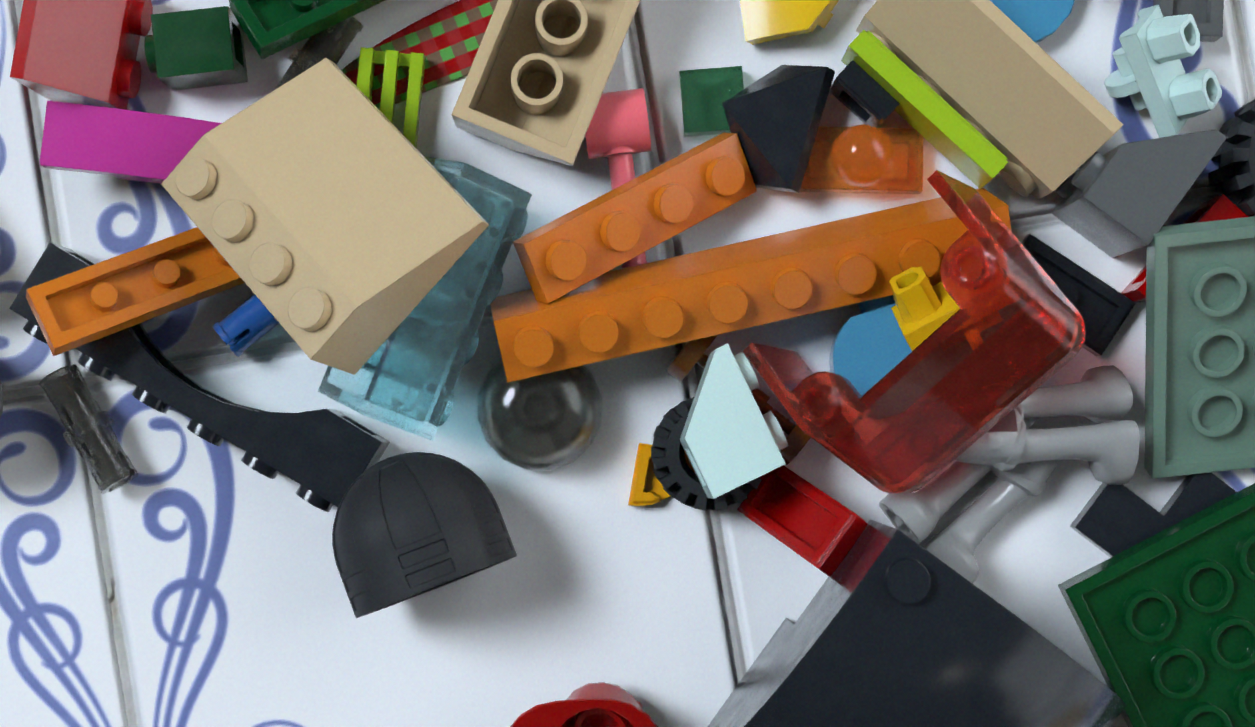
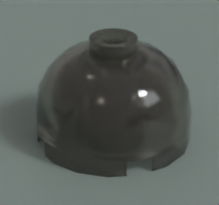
(540, 418)

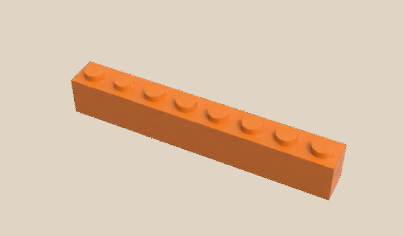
(726, 288)

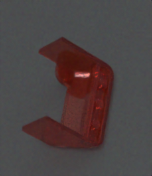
(960, 380)

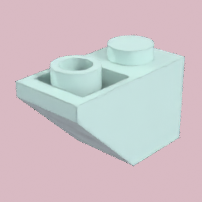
(725, 429)

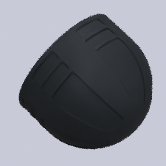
(414, 529)

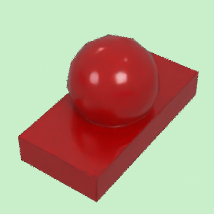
(803, 518)

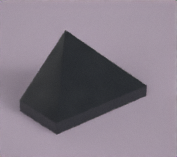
(779, 123)

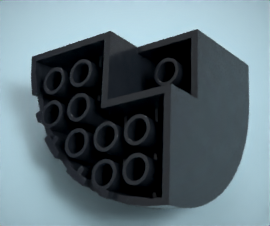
(912, 646)

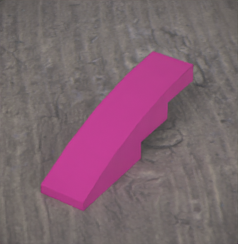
(117, 141)

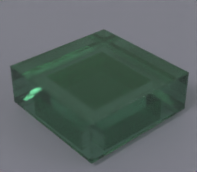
(702, 98)

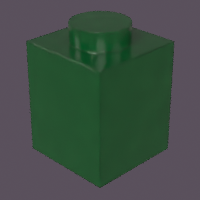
(196, 48)

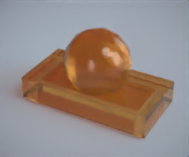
(865, 161)

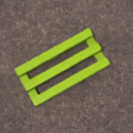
(391, 61)

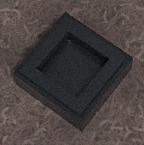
(863, 95)

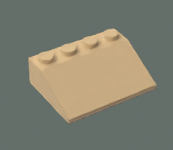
(325, 213)

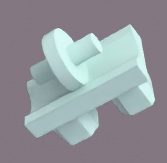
(1154, 73)

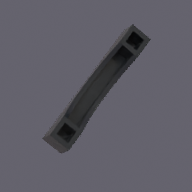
(313, 448)

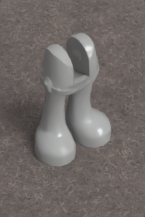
(1107, 446)
(920, 511)

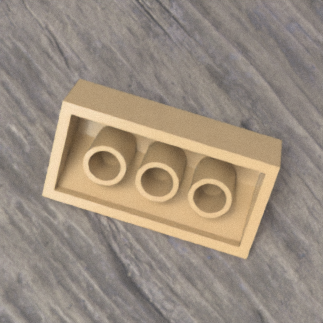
(542, 73)
(998, 85)

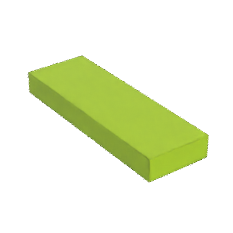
(927, 111)

